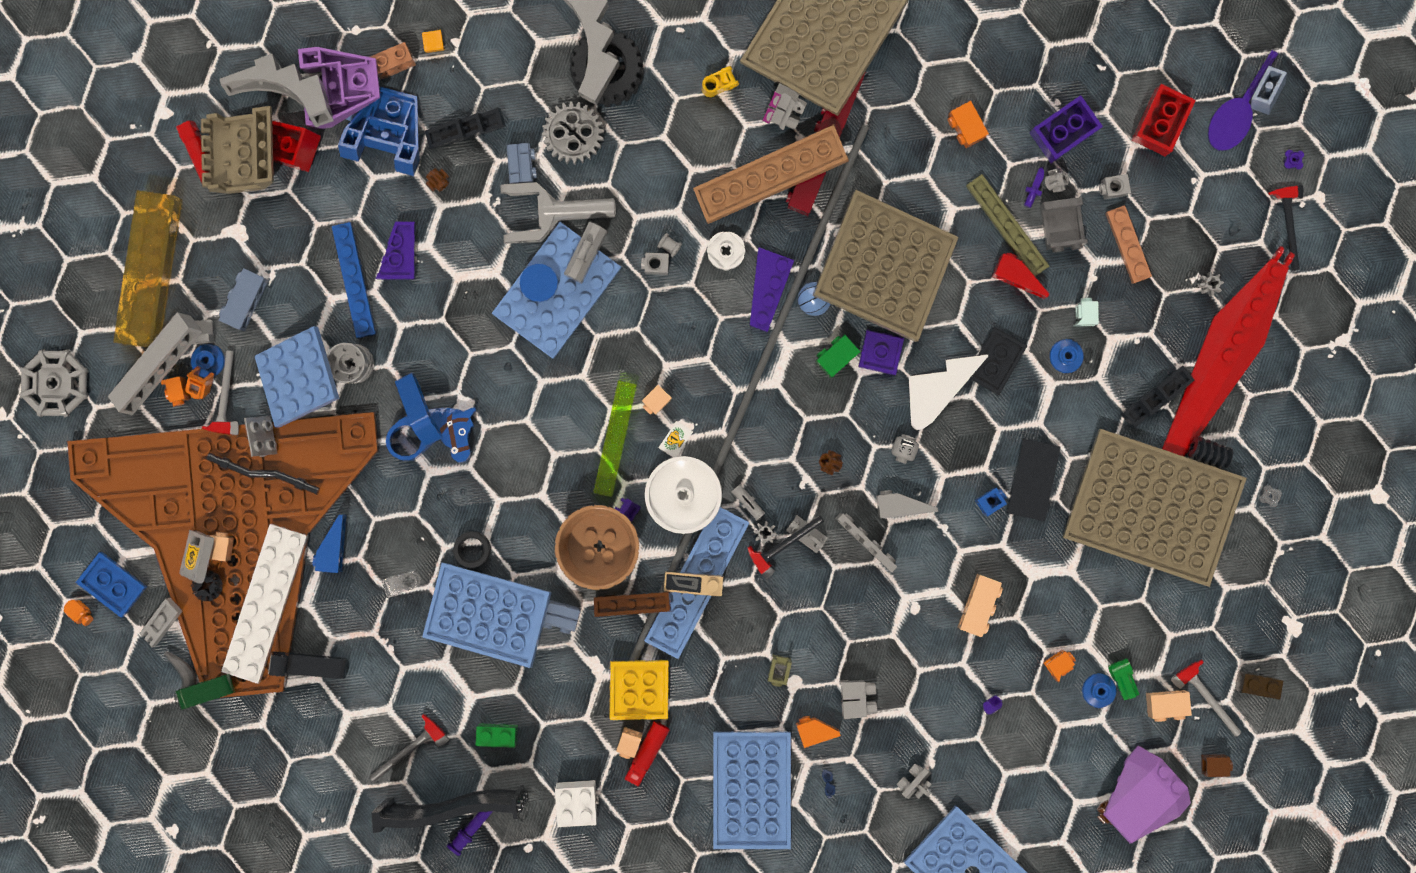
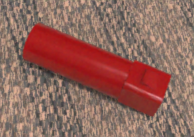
(191, 137)
(647, 753)

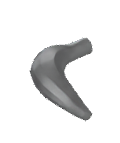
(186, 672)

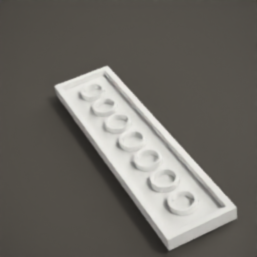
(264, 603)

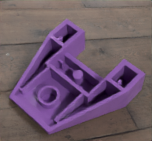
(348, 79)

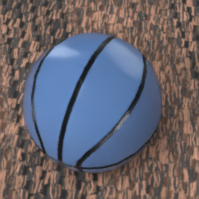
(809, 303)

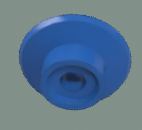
(215, 356)
(1058, 359)
(1091, 687)

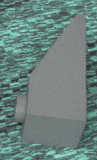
(896, 505)

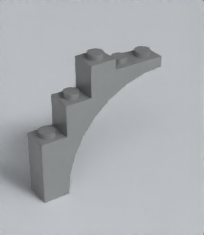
(600, 65)
(286, 81)

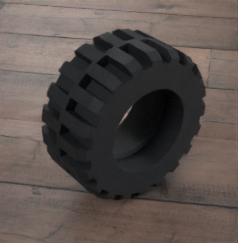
(627, 84)

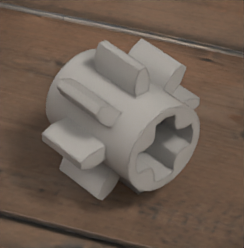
(1056, 180)
(1212, 279)
(768, 537)

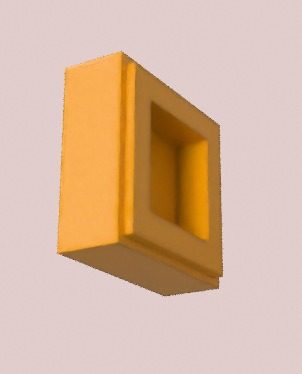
(433, 41)

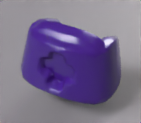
(992, 705)

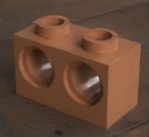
(394, 60)

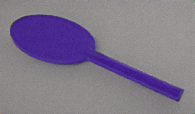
(1235, 116)

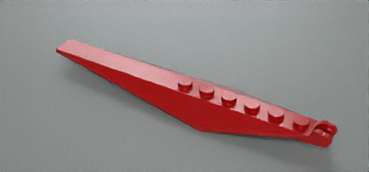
(1227, 352)

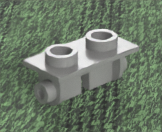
(813, 539)

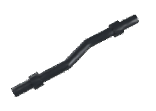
(227, 464)

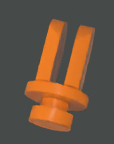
(78, 612)

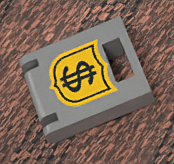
(196, 556)

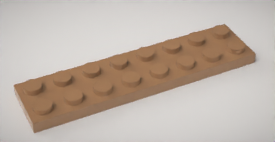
(771, 174)

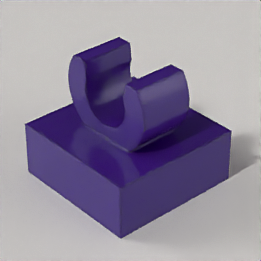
(628, 508)

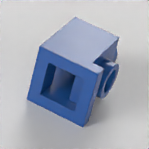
(999, 501)

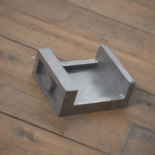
(1063, 224)

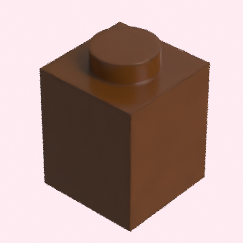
(1216, 765)

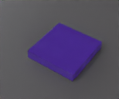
(881, 352)

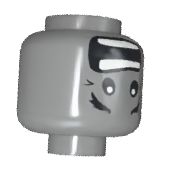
(905, 448)

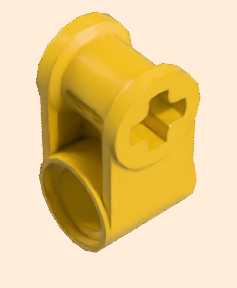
(723, 81)

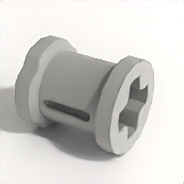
(669, 245)

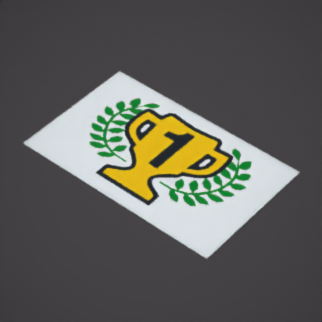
(675, 439)

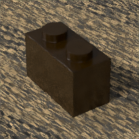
(1259, 685)

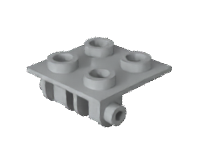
(260, 436)

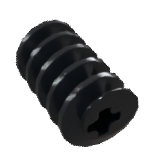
(1210, 452)

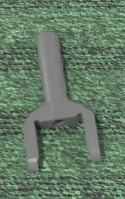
(552, 211)

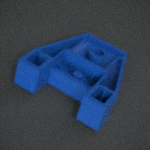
(388, 126)

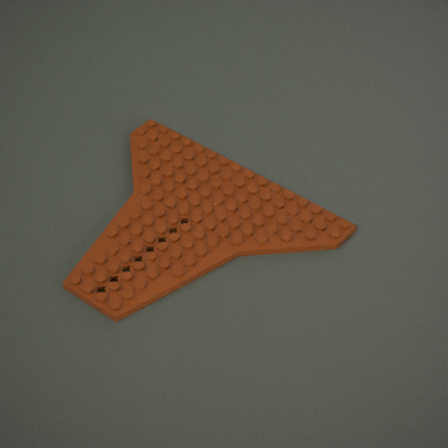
(167, 487)

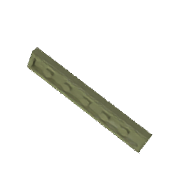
(1007, 225)

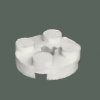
(724, 261)

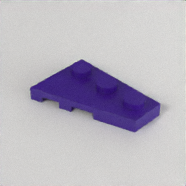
(400, 254)

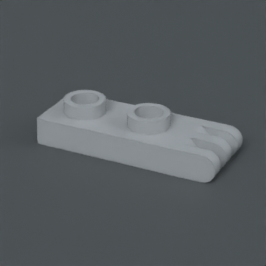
(161, 622)

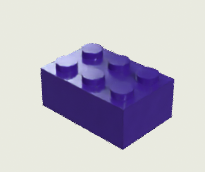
(1065, 129)

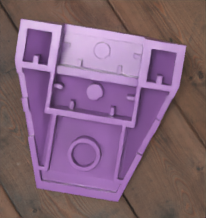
(1145, 796)

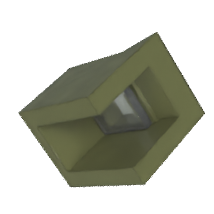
(779, 670)

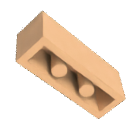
(980, 605)

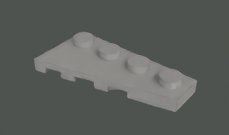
(873, 547)

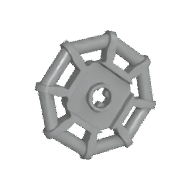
(61, 391)

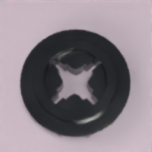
(214, 589)

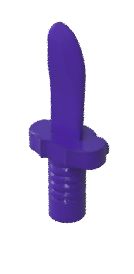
(1033, 191)

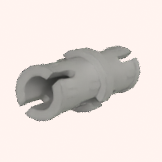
(757, 512)

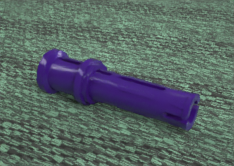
(465, 835)

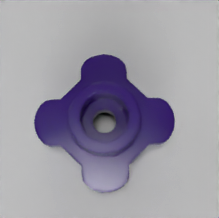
(1289, 163)

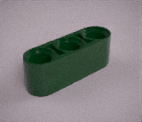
(205, 691)

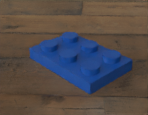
(111, 584)

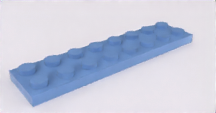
(710, 557)

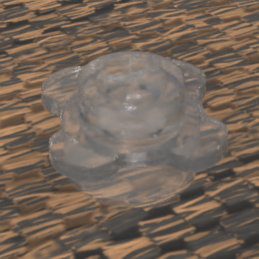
(1276, 494)

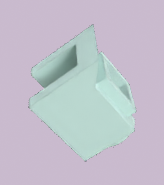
(1087, 312)

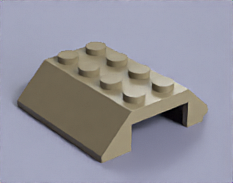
(238, 151)

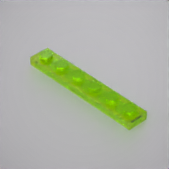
(615, 438)

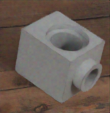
(1122, 183)
(662, 269)

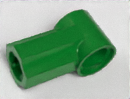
(1122, 674)

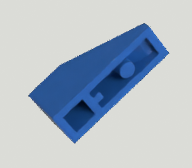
(330, 553)

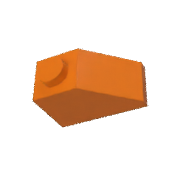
(815, 731)

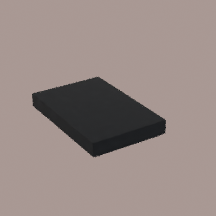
(1002, 359)

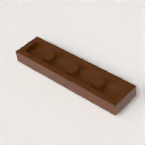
(632, 604)

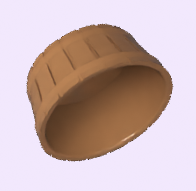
(582, 561)

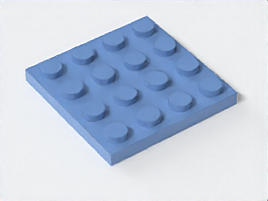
(296, 377)

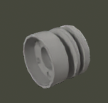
(344, 372)

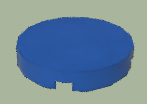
(538, 282)

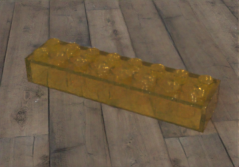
(147, 268)

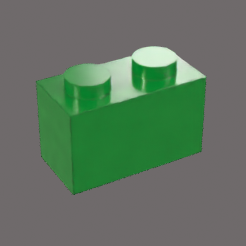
(837, 356)
(496, 735)

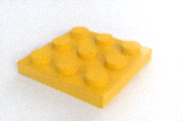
(638, 690)

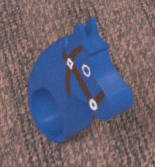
(455, 429)

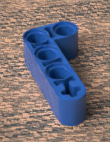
(417, 410)

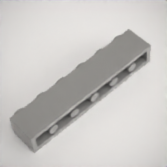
(155, 363)

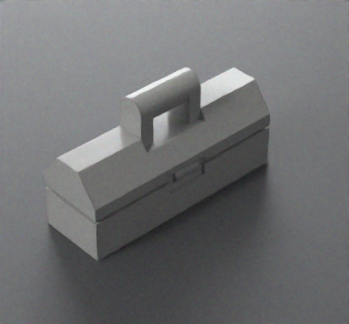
(585, 252)

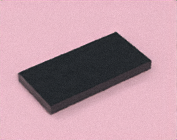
(1033, 479)

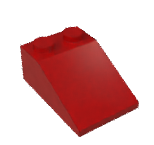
(294, 145)

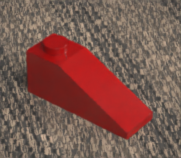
(1015, 273)

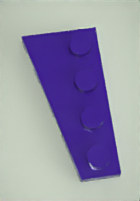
(770, 280)

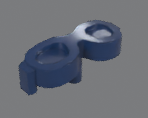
(829, 788)

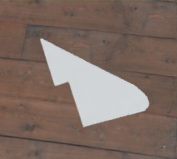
(934, 391)

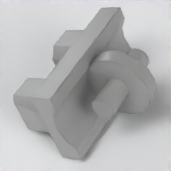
(909, 788)

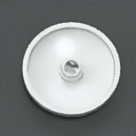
(683, 495)

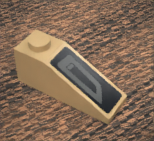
(693, 583)

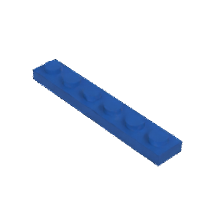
(353, 280)

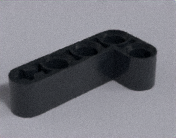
(307, 665)

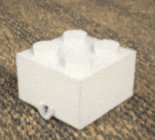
(576, 803)

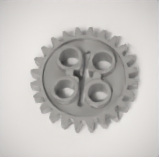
(584, 120)

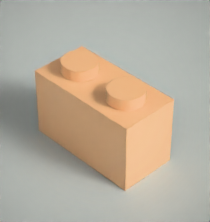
(1168, 704)

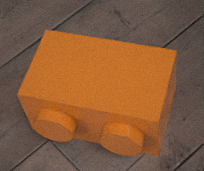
(967, 124)

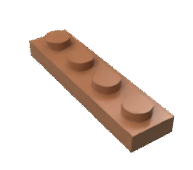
(1128, 244)

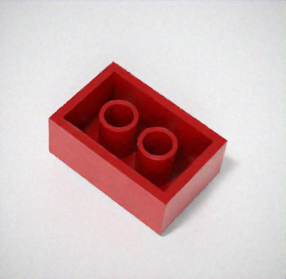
(1163, 120)

